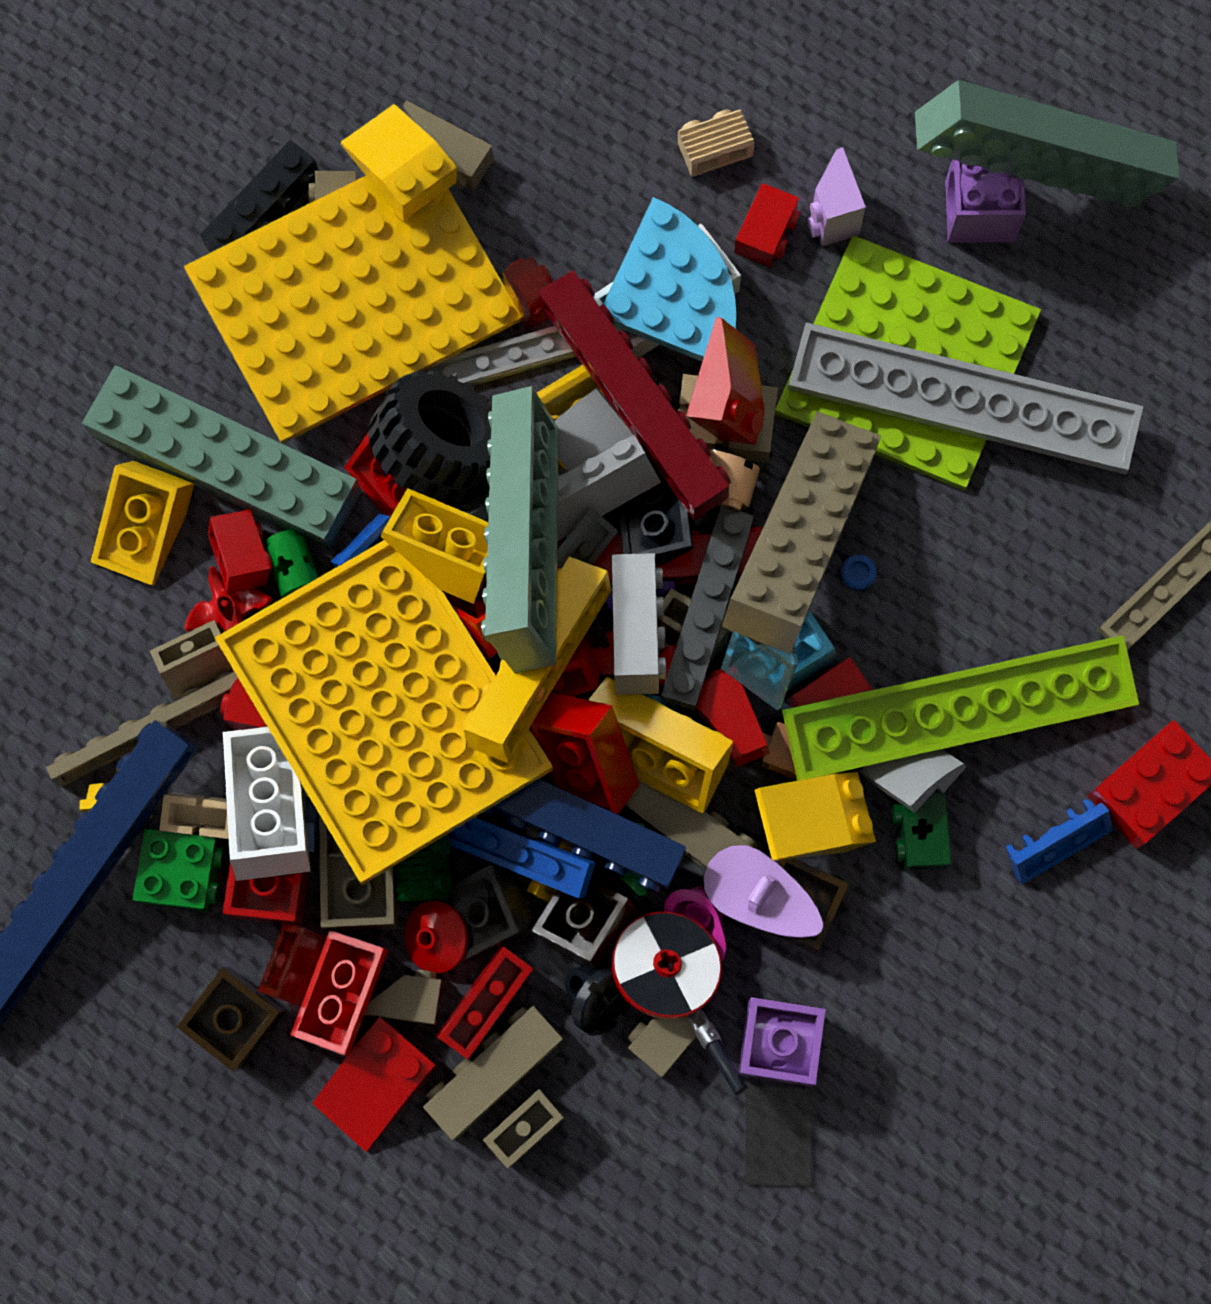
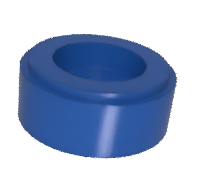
(858, 572)

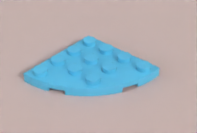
(672, 283)

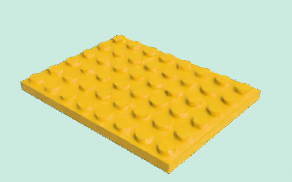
(349, 301)
(370, 706)

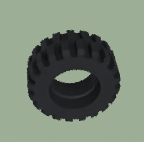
(433, 436)

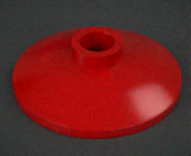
(447, 934)

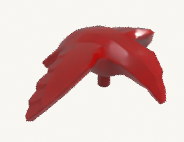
(225, 608)

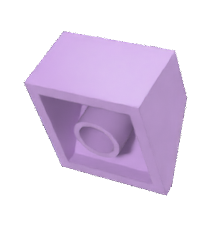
(837, 203)

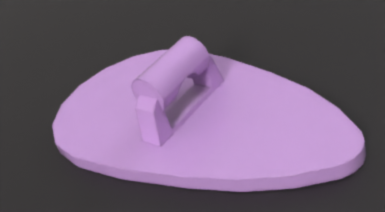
(760, 893)

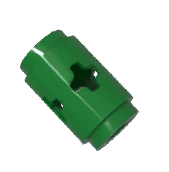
(290, 561)

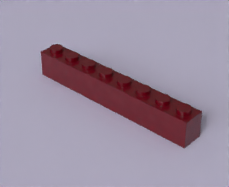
(635, 395)

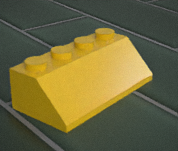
(668, 747)

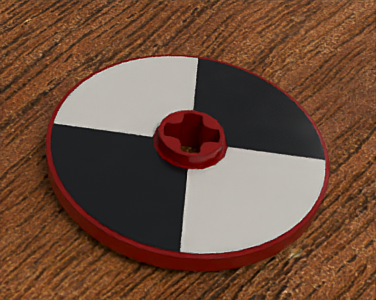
(655, 989)

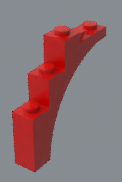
(720, 704)

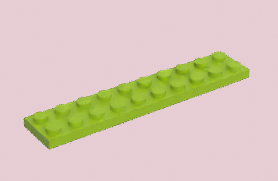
(959, 707)

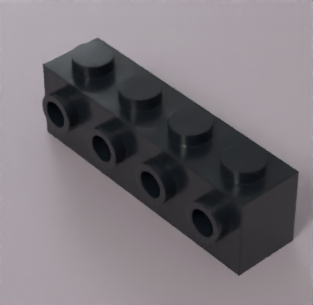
(264, 198)

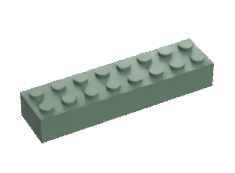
(1045, 144)
(222, 457)
(522, 531)

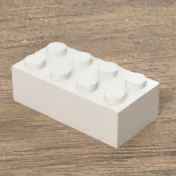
(263, 807)

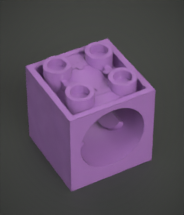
(983, 204)
(781, 1042)

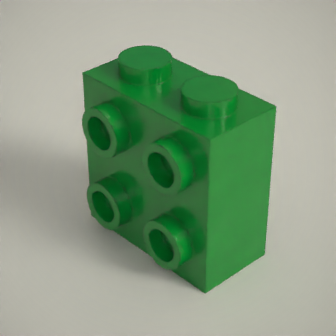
(179, 871)

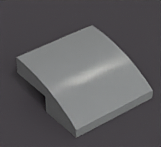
(588, 429)
(915, 777)

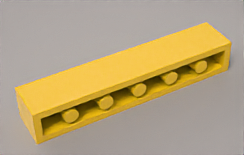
(515, 699)

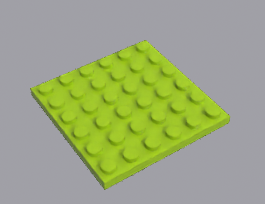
(925, 310)

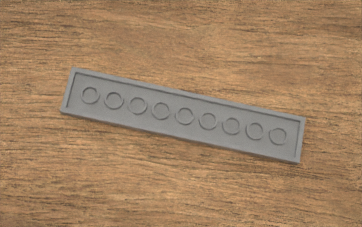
(966, 398)

